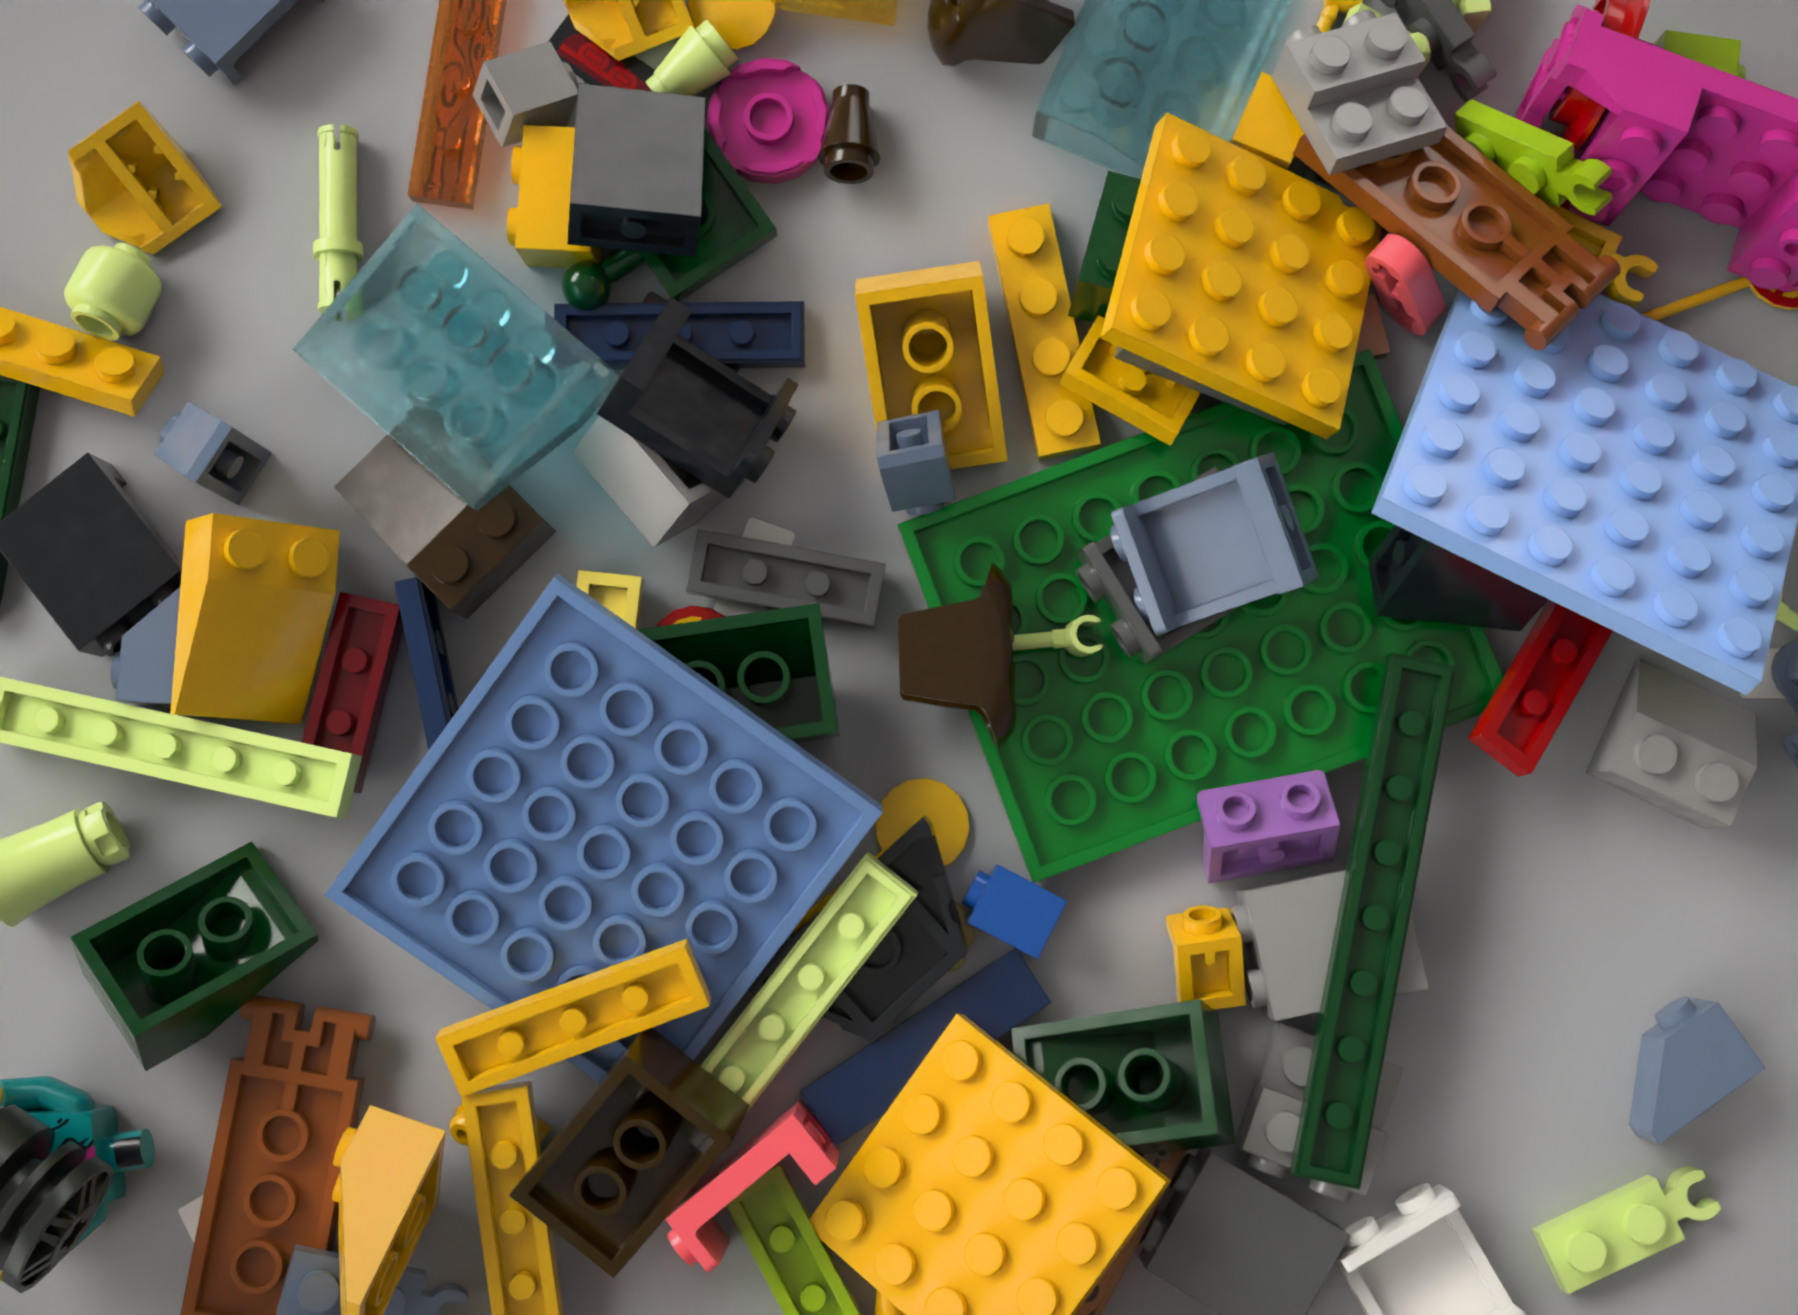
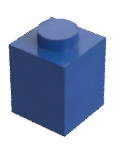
(1013, 909)

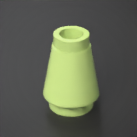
(694, 62)

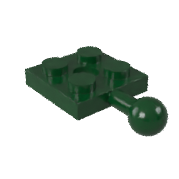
(730, 233)

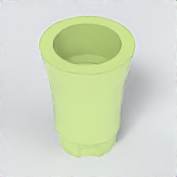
(57, 858)

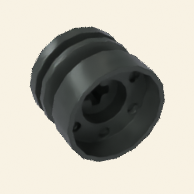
(42, 1197)

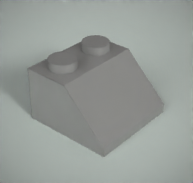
(644, 484)
(1678, 747)

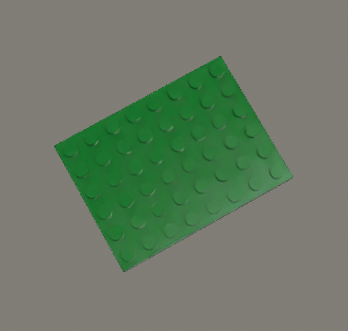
(1264, 693)

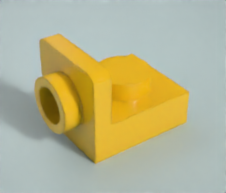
(1207, 956)

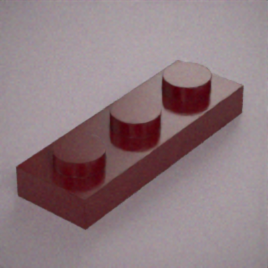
(354, 678)

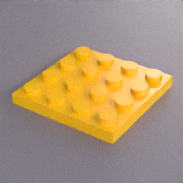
(1243, 277)
(985, 1190)

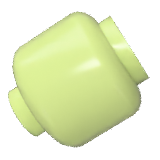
(112, 291)

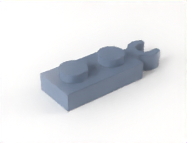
(314, 1288)

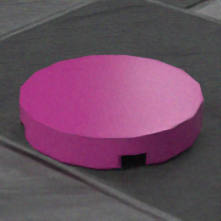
(769, 120)

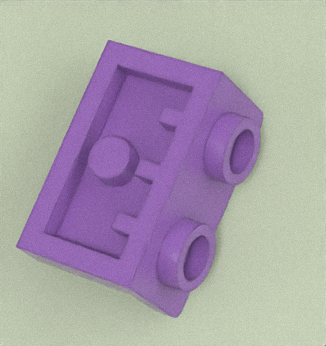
(1267, 826)

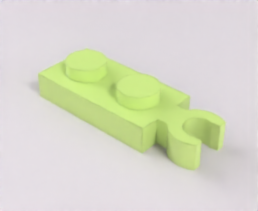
(1620, 1228)

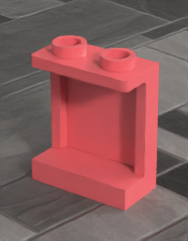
(794, 1132)

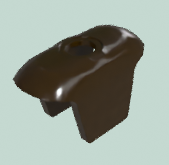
(997, 30)
(964, 656)

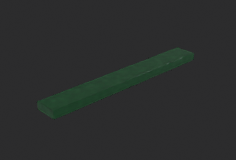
(1372, 921)

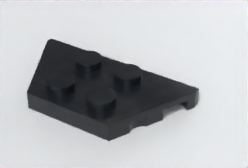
(913, 952)

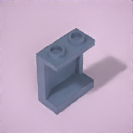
(217, 28)
(1213, 545)

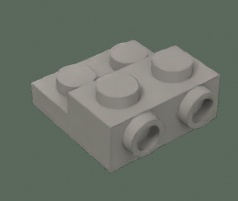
(1358, 91)
(1276, 1103)

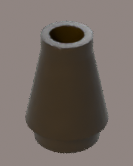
(849, 141)

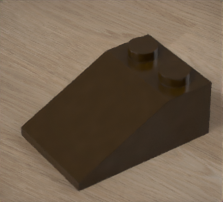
(435, 533)
(631, 1151)

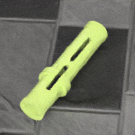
(338, 220)

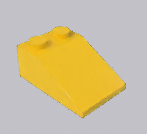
(932, 352)
(251, 617)
(384, 1204)

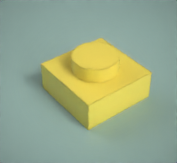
(616, 592)

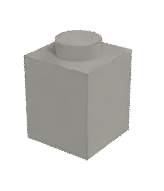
(525, 90)

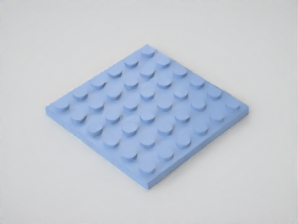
(1609, 477)

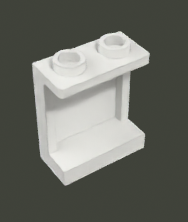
(1421, 1261)

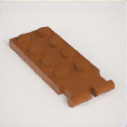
(1479, 231)
(275, 1155)

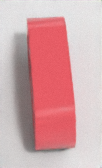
(1405, 284)

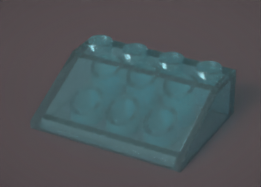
(1152, 58)
(455, 360)

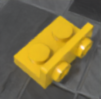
(1126, 390)

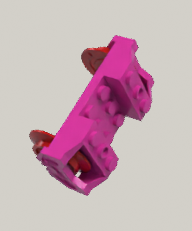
(1675, 134)

